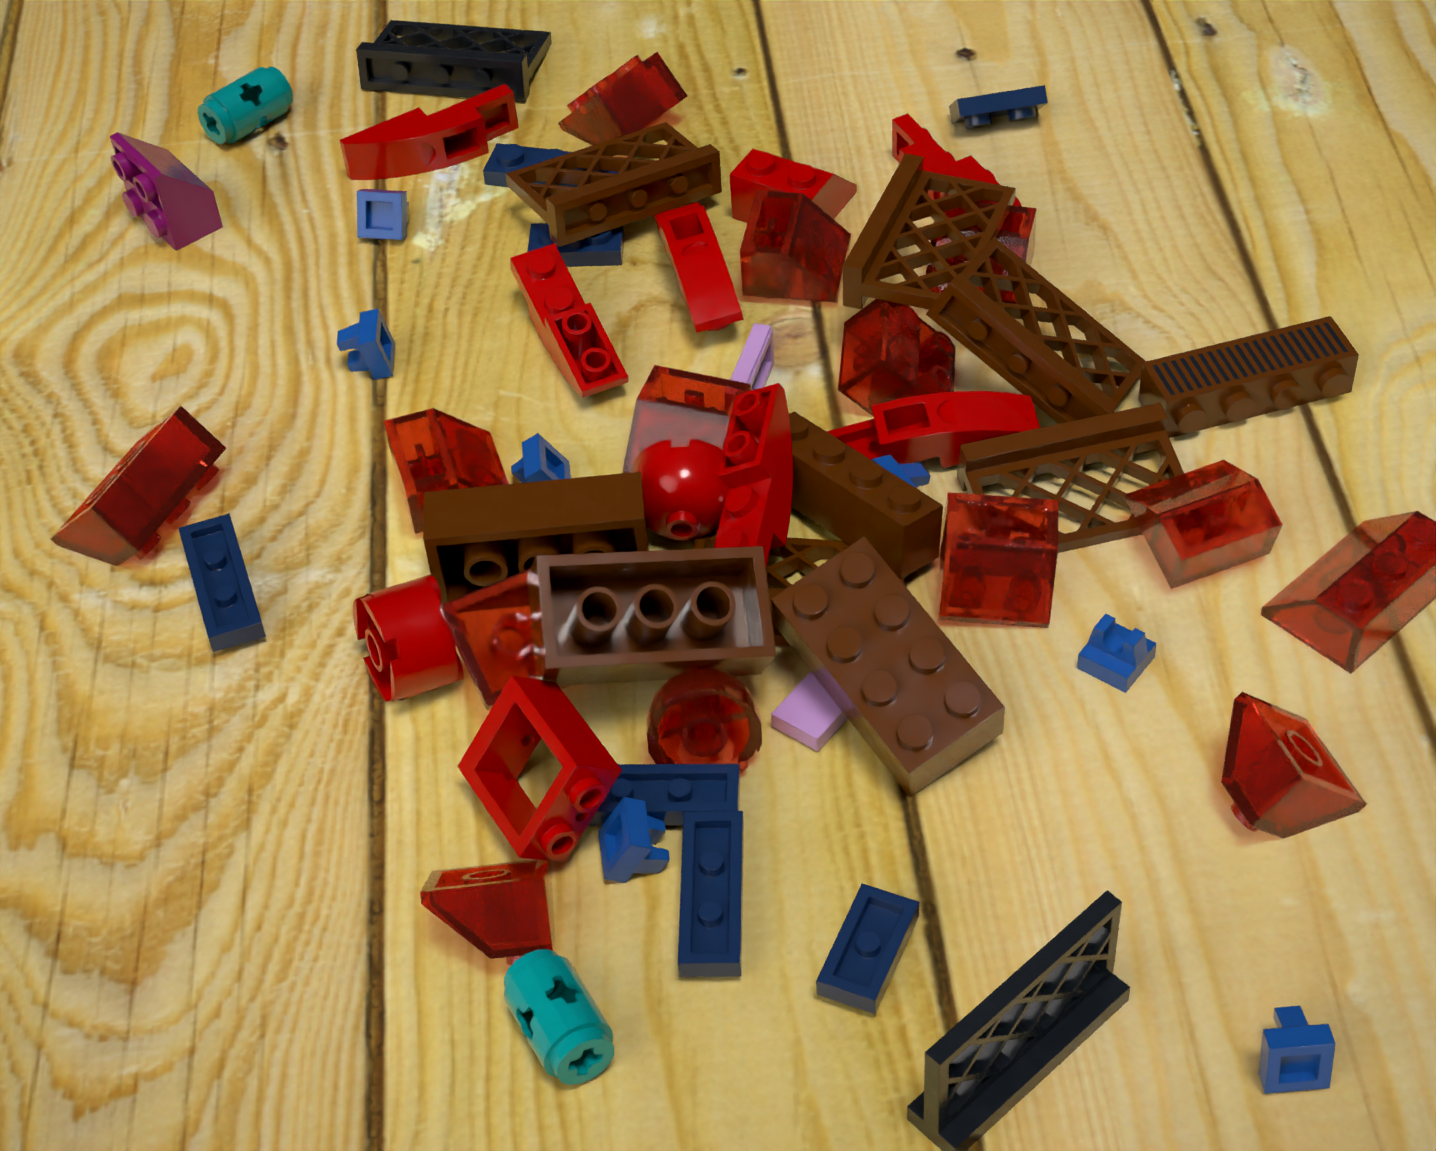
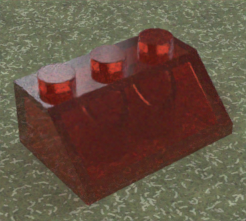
(143, 491)
(1361, 589)

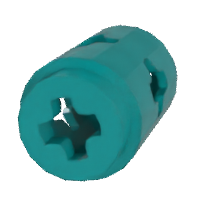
(245, 105)
(558, 1016)

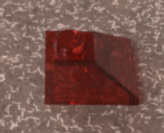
(494, 634)
(1282, 772)
(496, 906)

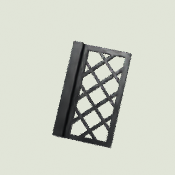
(442, 67)
(1022, 1030)

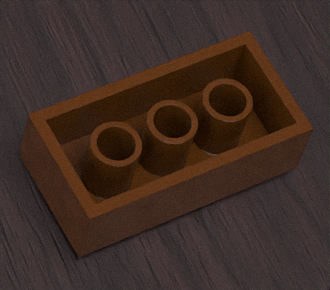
(500, 529)
(649, 614)
(888, 666)

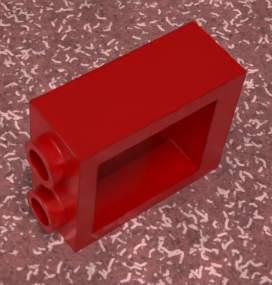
(503, 745)

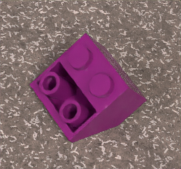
(164, 192)

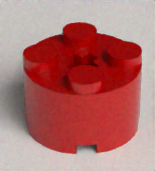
(407, 639)

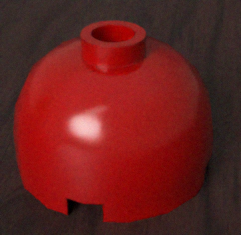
(682, 488)

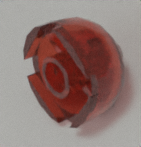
(703, 720)

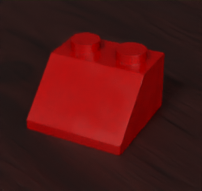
(773, 173)

